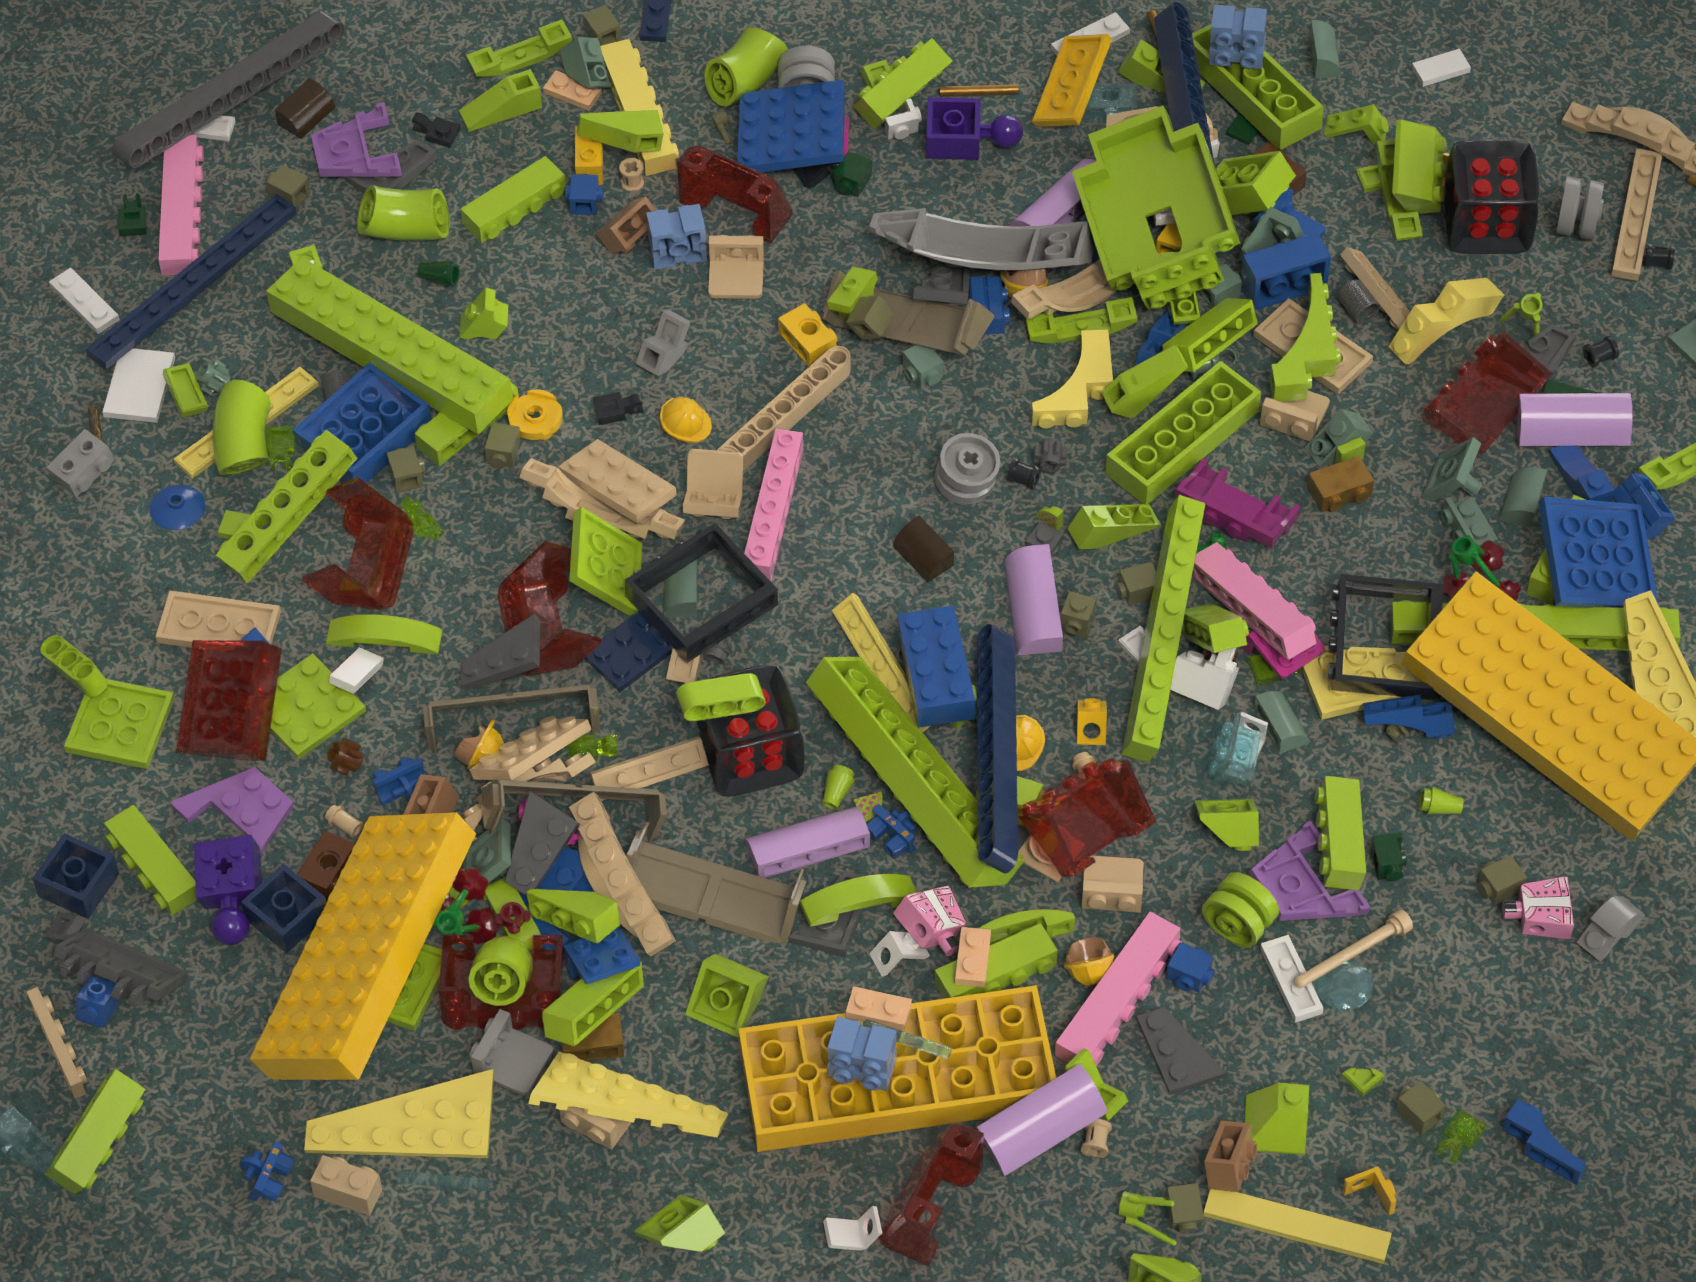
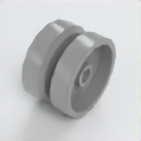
(805, 66)
(1582, 208)
(967, 468)

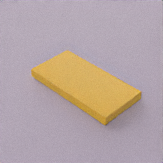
(1072, 80)

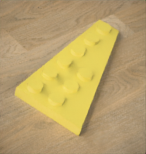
(1358, 662)
(1657, 663)
(621, 1097)
(430, 1122)

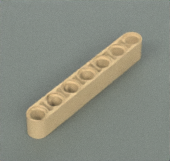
(790, 404)

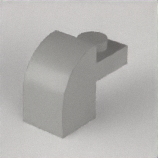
(667, 346)
(1610, 922)

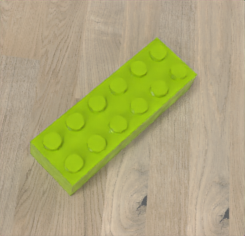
(1263, 96)
(1183, 433)

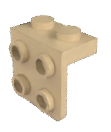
(736, 267)
(1295, 417)
(714, 483)
(1113, 884)
(599, 1129)

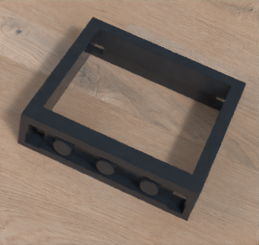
(1384, 588)
(723, 625)

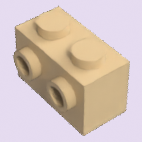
(346, 1184)

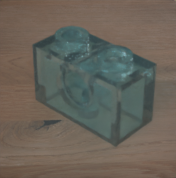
(1110, 99)

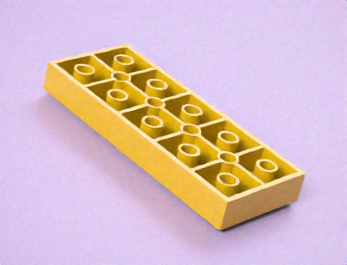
(1553, 706)
(363, 947)
(994, 1063)

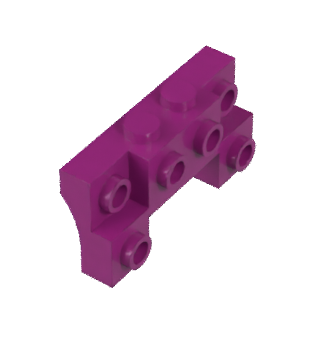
(1235, 510)

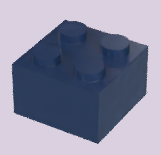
(76, 875)
(284, 908)

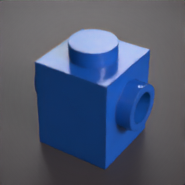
(584, 194)
(1190, 968)
(96, 1002)

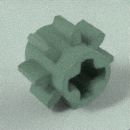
(212, 376)

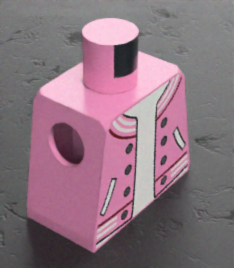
(1543, 908)
(932, 918)

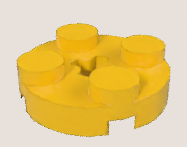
(535, 401)

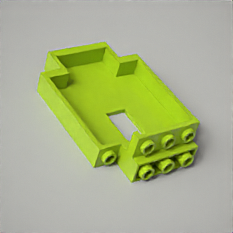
(1141, 173)

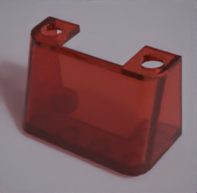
(708, 174)
(1486, 392)
(1087, 814)
(463, 1009)
(951, 1158)

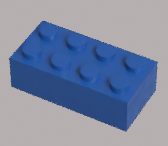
(936, 666)

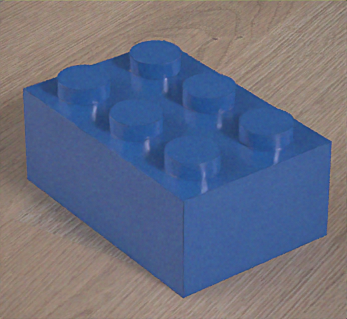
(1283, 270)

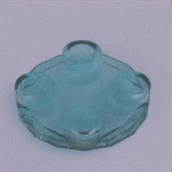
(1345, 986)

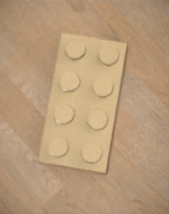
(1284, 328)
(617, 481)
(213, 618)
(530, 749)

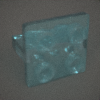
(1235, 754)

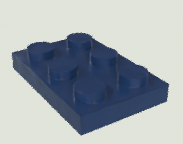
(629, 652)

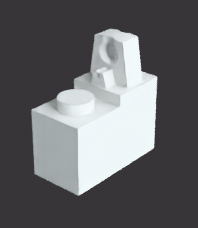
(1203, 679)

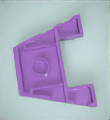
(343, 149)
(245, 800)
(1297, 886)

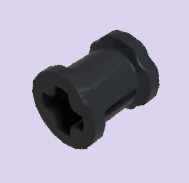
(1659, 256)
(1601, 351)
(1024, 473)

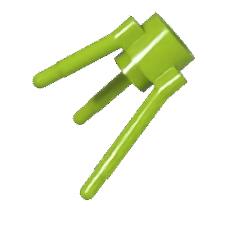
(1529, 309)
(1136, 1205)

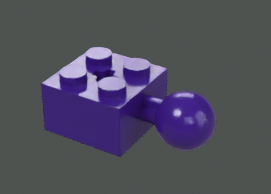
(956, 129)
(224, 877)

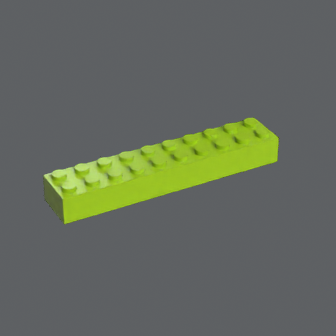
(395, 345)
(906, 764)

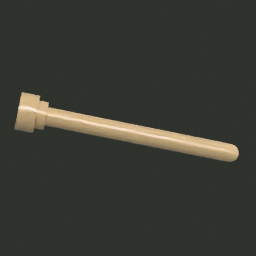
(1397, 924)

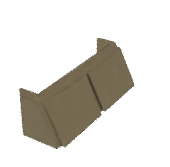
(925, 321)
(501, 699)
(494, 802)
(715, 892)

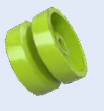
(1240, 909)

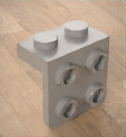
(512, 1055)

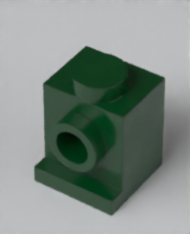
(1388, 856)

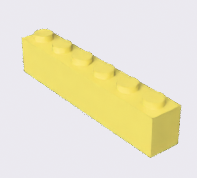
(632, 93)

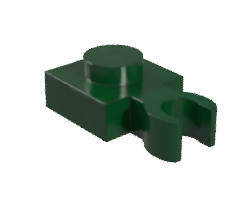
(132, 218)

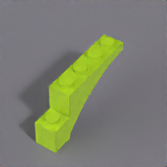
(1313, 351)

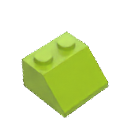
(725, 994)

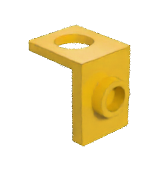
(1091, 711)
(1383, 1188)

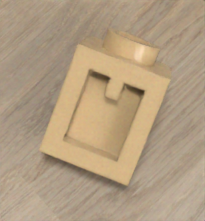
(683, 672)

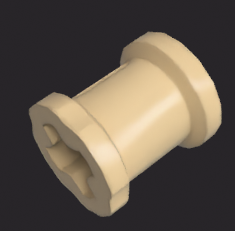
(631, 169)
(1096, 1138)

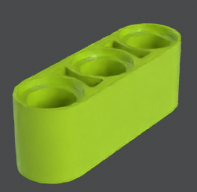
(73, 666)
(720, 697)
(501, 893)

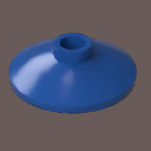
(177, 515)

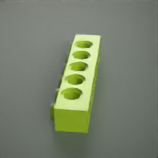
(285, 520)

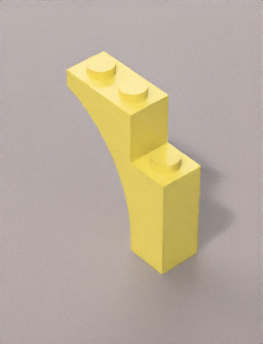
(1456, 304)
(1091, 377)

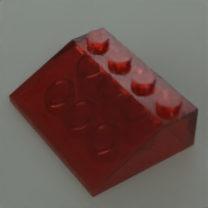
(229, 699)

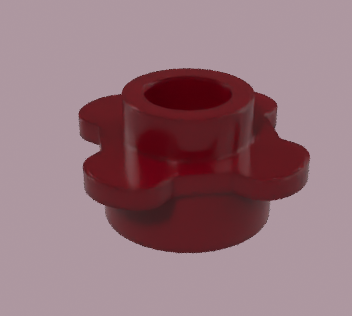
(509, 910)

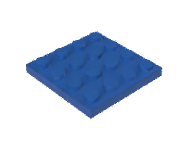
(792, 126)
(1596, 552)

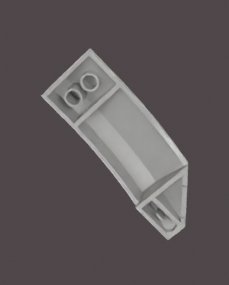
(986, 245)

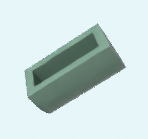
(1324, 50)
(1523, 496)
(681, 592)
(1282, 722)

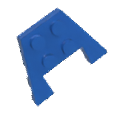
(564, 875)

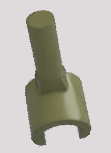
(719, 121)
(1395, 730)

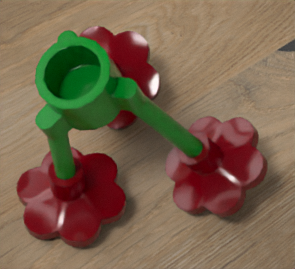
(1482, 558)
(480, 923)

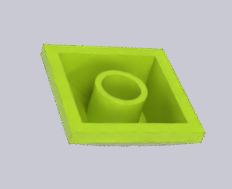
(1231, 820)
(1279, 1118)
(683, 1225)
(1161, 1269)

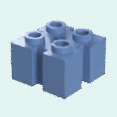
(1238, 36)
(676, 236)
(862, 1054)

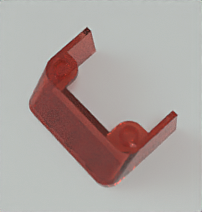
(379, 551)
(535, 590)

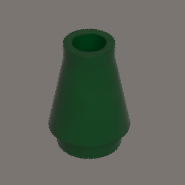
(442, 272)

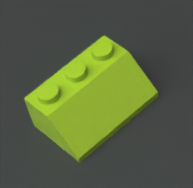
(1418, 167)

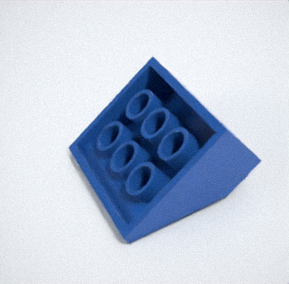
(369, 416)

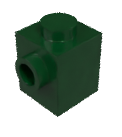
(852, 174)

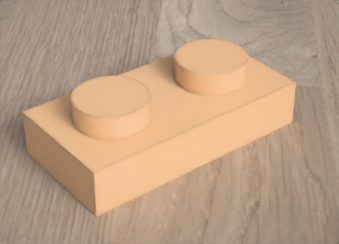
(571, 91)
(973, 957)
(878, 1007)

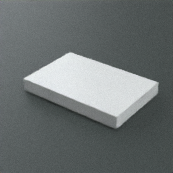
(138, 386)

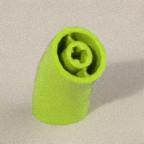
(744, 66)
(403, 214)
(240, 427)
(501, 971)

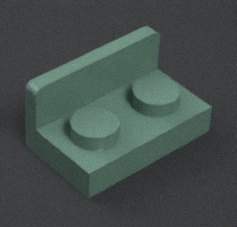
(1467, 519)

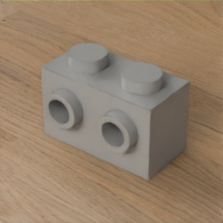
(81, 463)

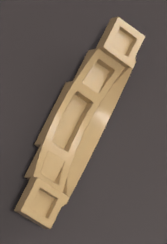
(1638, 126)
(1071, 295)
(565, 493)
(544, 772)
(614, 876)

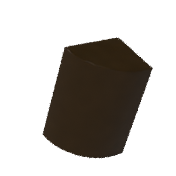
(304, 108)
(924, 549)

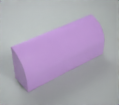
(1057, 204)
(1574, 419)
(1033, 600)
(808, 842)
(1042, 1119)

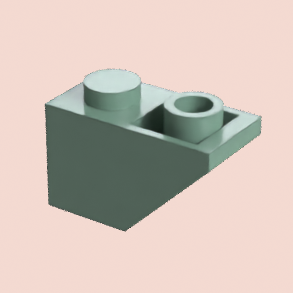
(585, 62)
(1339, 430)

